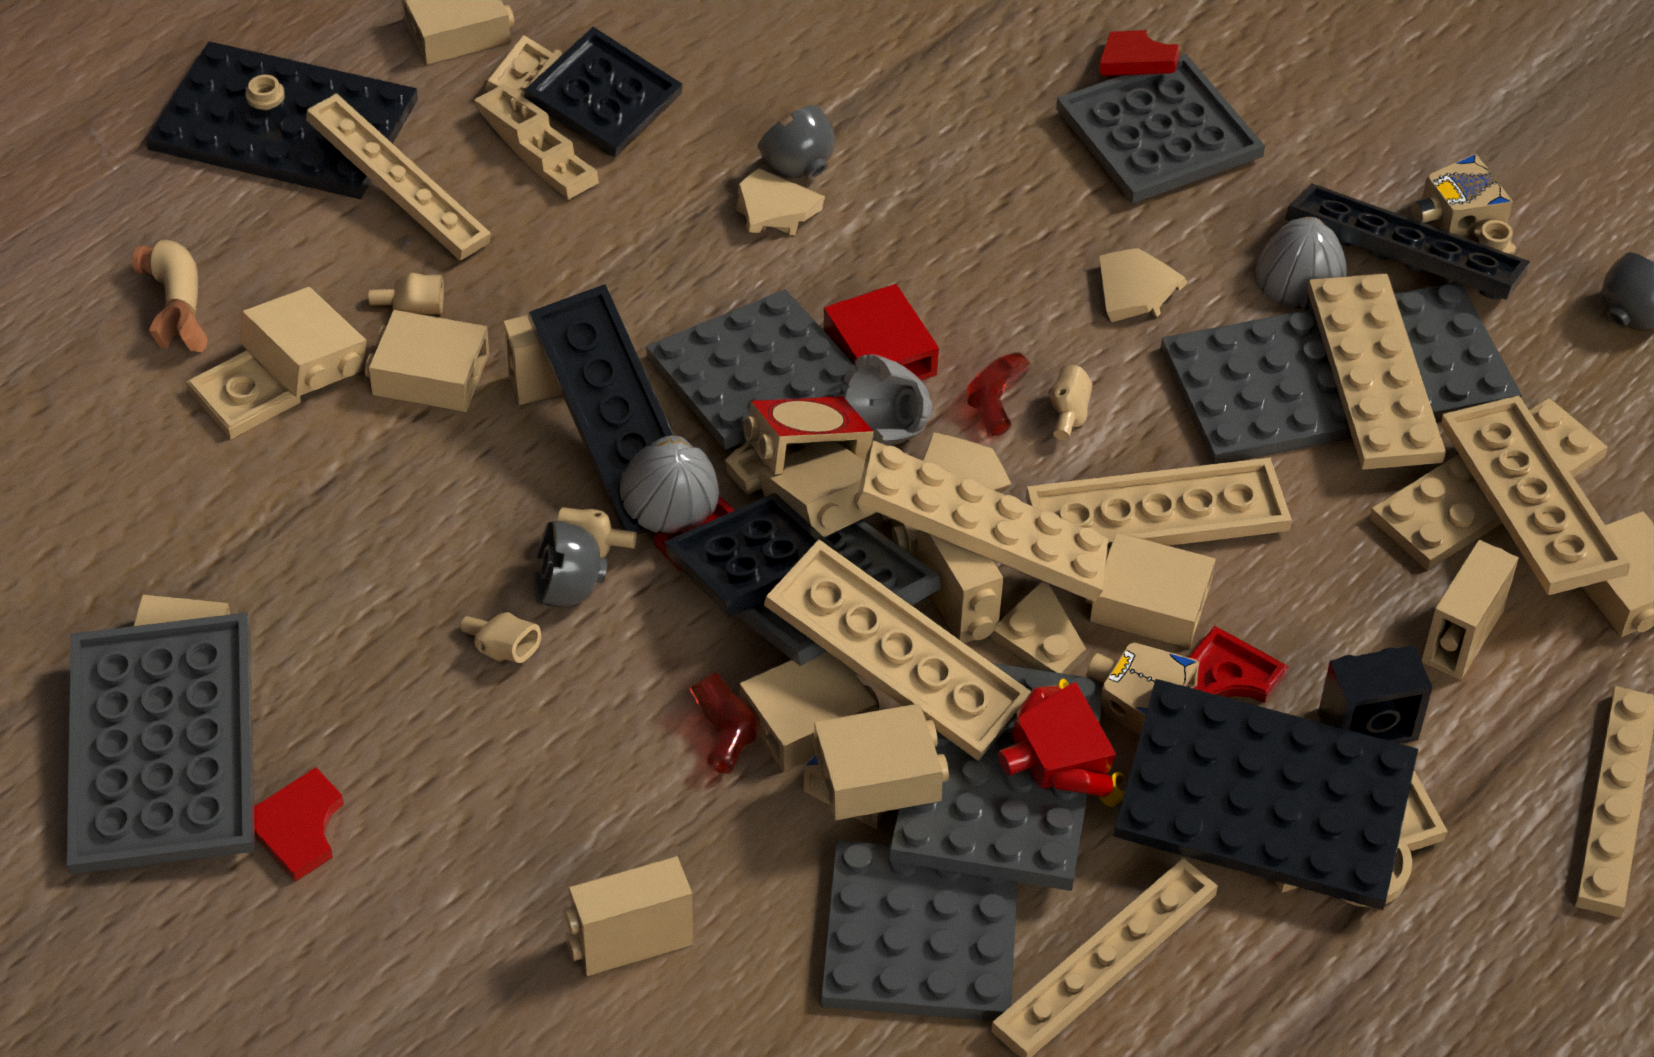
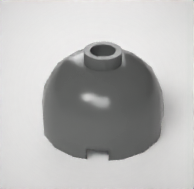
(801, 145)
(1630, 292)
(568, 565)

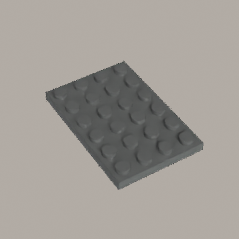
(160, 744)
(994, 820)

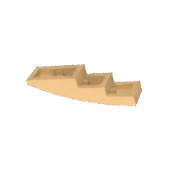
(535, 142)

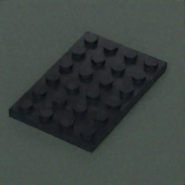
(217, 126)
(1267, 794)

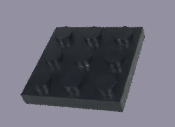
(603, 91)
(744, 552)

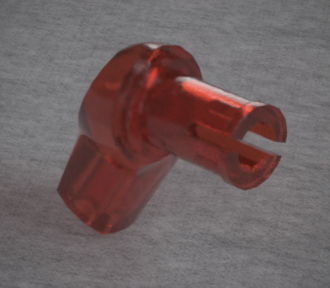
(989, 385)
(728, 718)

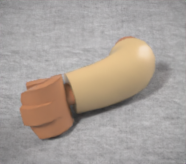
(176, 268)

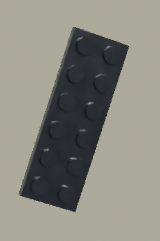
(1412, 242)
(601, 385)

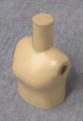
(412, 294)
(1070, 399)
(599, 526)
(504, 637)

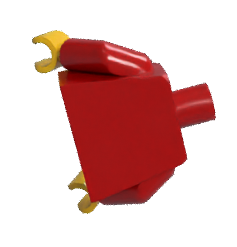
(1062, 744)

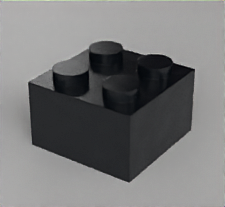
(1377, 694)

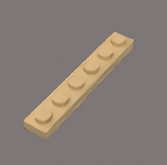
(398, 177)
(1617, 803)
(1104, 959)

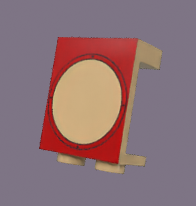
(804, 420)

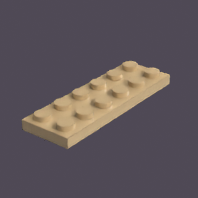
(1375, 372)
(1535, 495)
(1173, 503)
(1449, 508)
(983, 520)
(897, 648)

